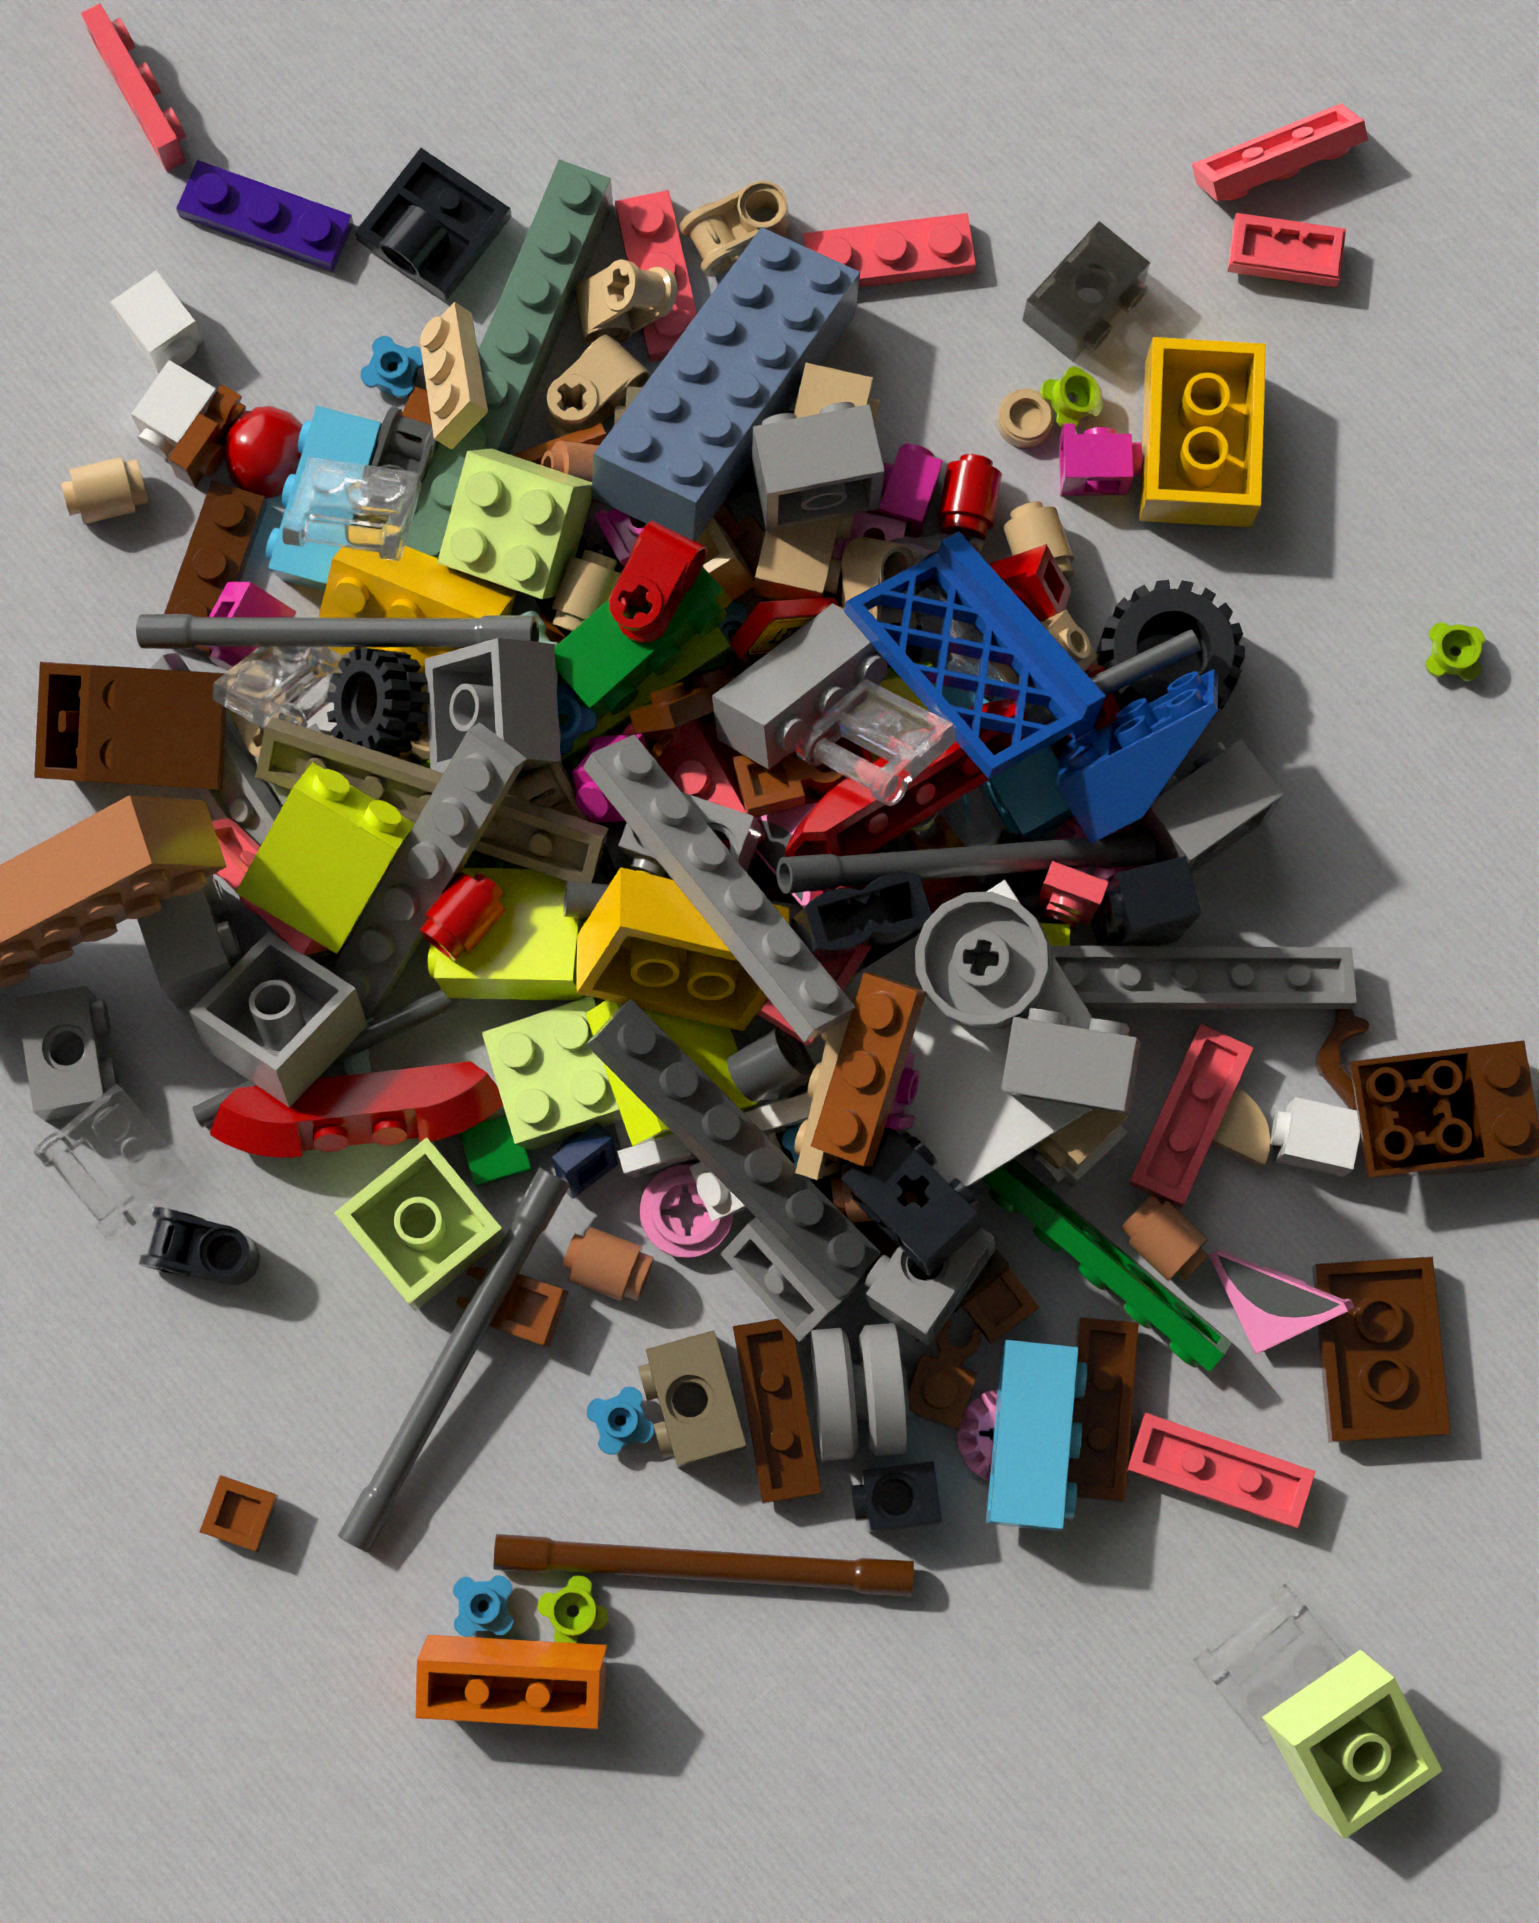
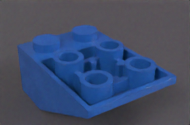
(1121, 768)

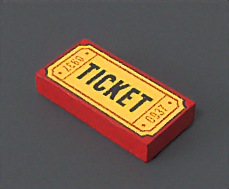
(774, 622)

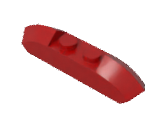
(857, 824)
(359, 1110)

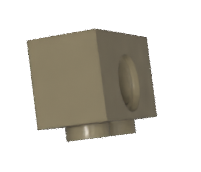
(700, 1364)

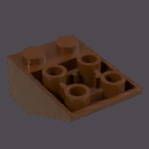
(129, 726)
(1447, 1111)

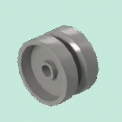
(978, 925)
(859, 1392)

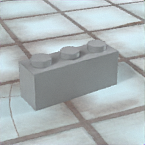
(794, 686)

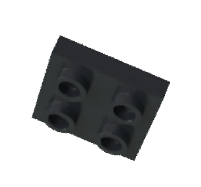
(433, 224)

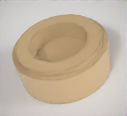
(1025, 418)

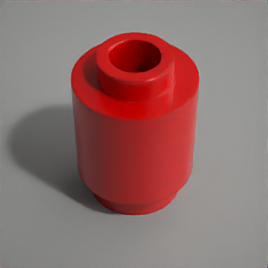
(969, 496)
(463, 915)

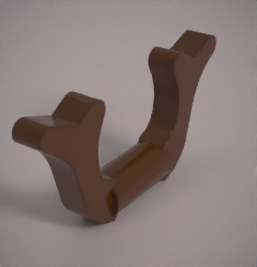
(1328, 1059)

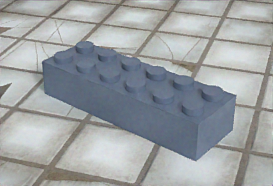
(730, 370)

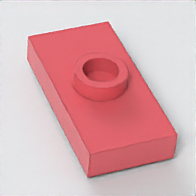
(1286, 250)

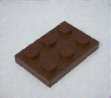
(1386, 1354)

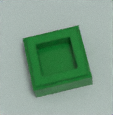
(493, 1153)

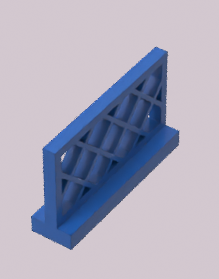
(1009, 637)

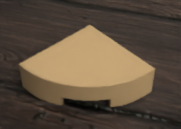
(1244, 1130)

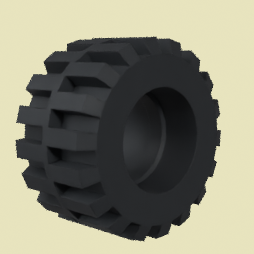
(1172, 613)

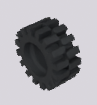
(378, 700)

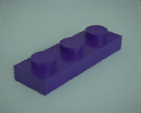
(265, 215)

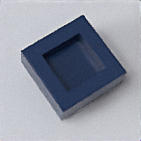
(585, 1158)

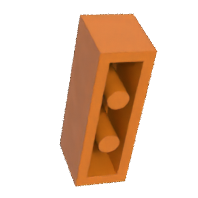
(511, 1681)

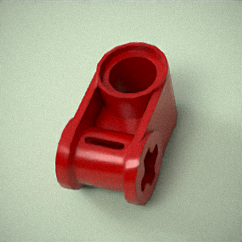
(658, 572)

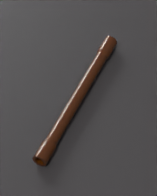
(547, 1555)

